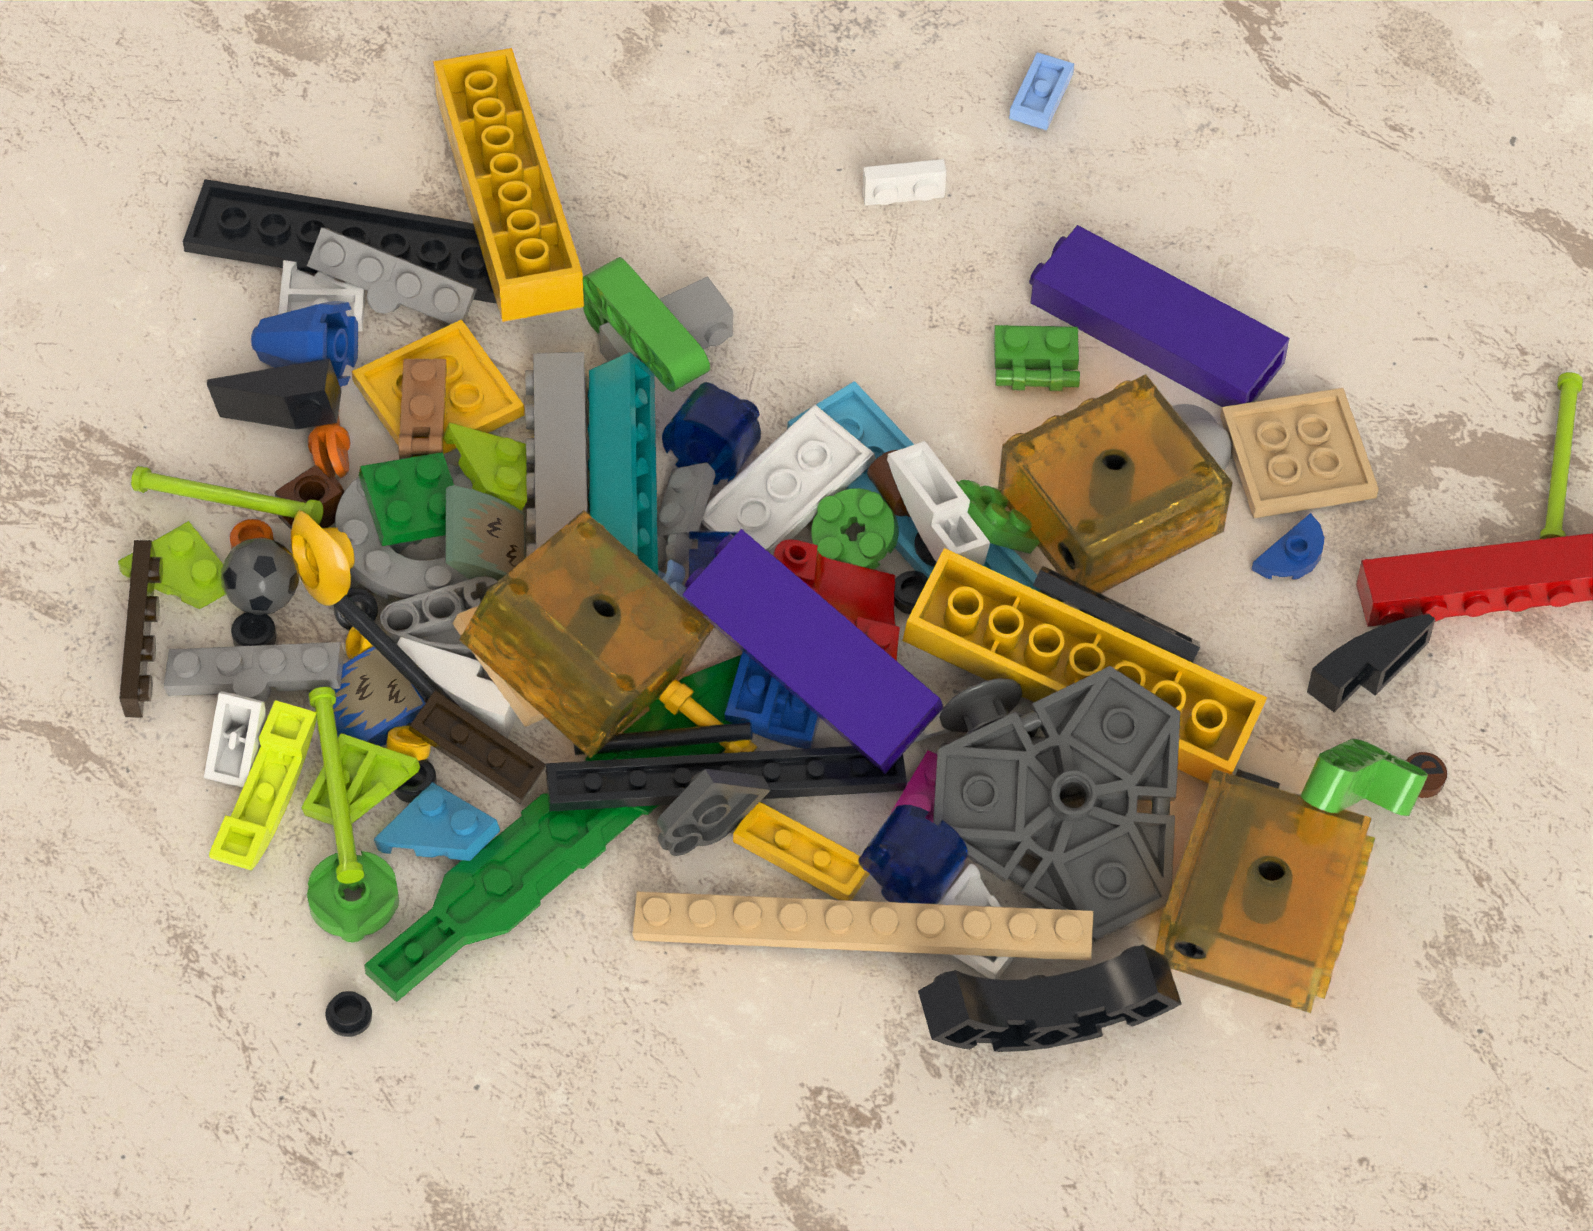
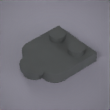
(709, 809)

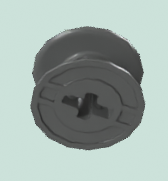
(982, 706)

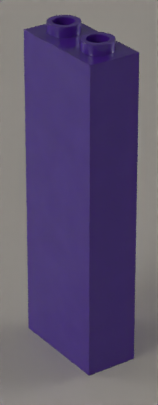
(1158, 319)
(812, 650)

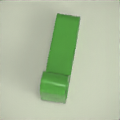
(643, 321)
(1360, 772)

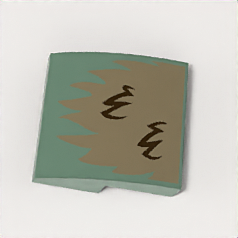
(482, 534)

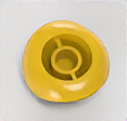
(322, 559)

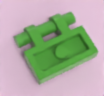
(1036, 348)
(997, 524)

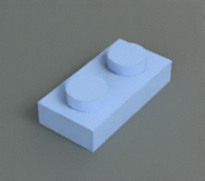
(1041, 91)

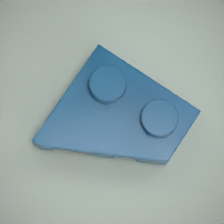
(439, 826)

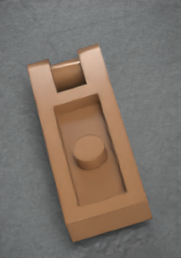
(422, 407)

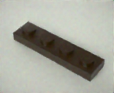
(139, 645)

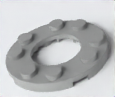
(380, 566)

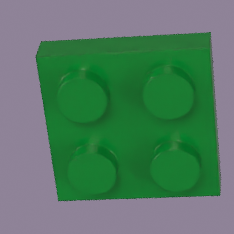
(407, 497)

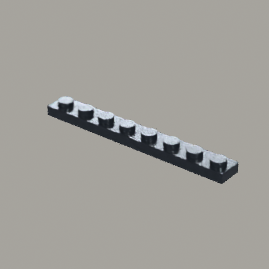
(663, 779)

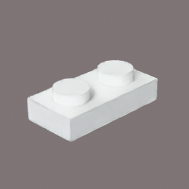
(904, 182)

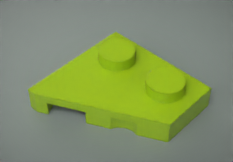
(491, 463)
(188, 567)
(369, 777)

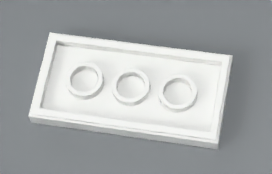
(789, 480)

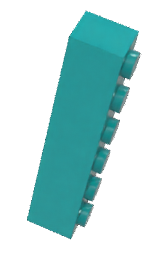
(624, 454)

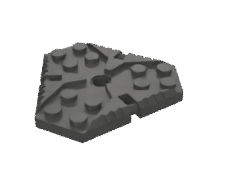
(1101, 857)

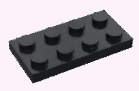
(1106, 609)

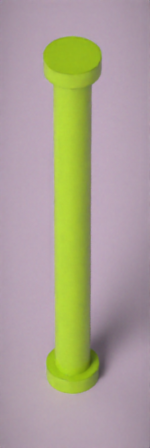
(1570, 385)
(144, 479)
(349, 868)

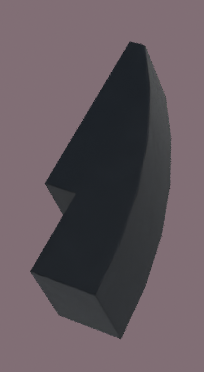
(1369, 660)

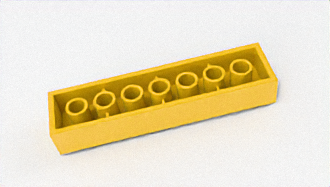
(508, 185)
(1045, 645)

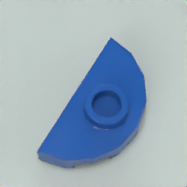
(1293, 553)

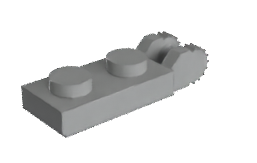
(682, 511)

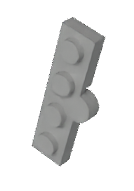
(390, 278)
(254, 669)

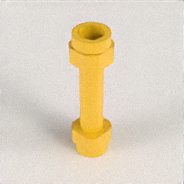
(678, 698)

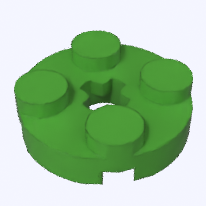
(849, 507)
(353, 918)

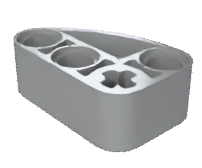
(420, 615)

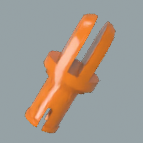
(330, 448)

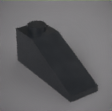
(280, 396)

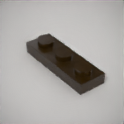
(477, 747)

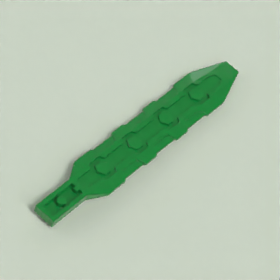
(533, 855)

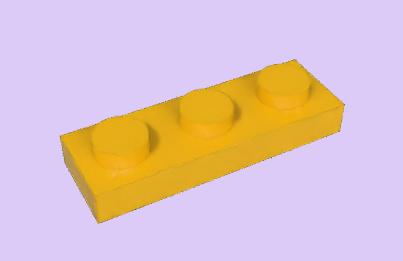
(801, 852)

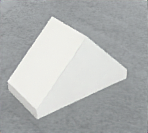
(234, 738)

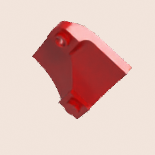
(853, 590)

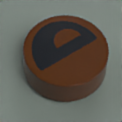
(1434, 768)

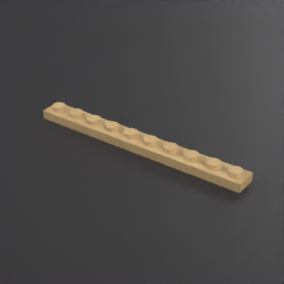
(863, 925)

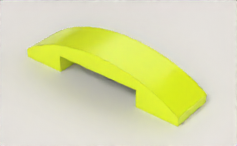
(267, 788)

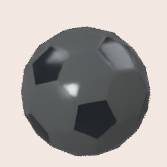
(260, 576)

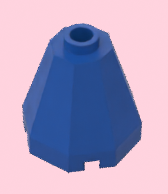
(309, 336)

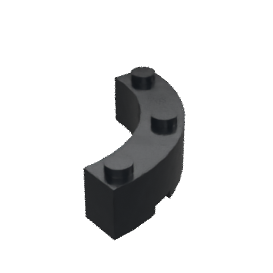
(1049, 1009)

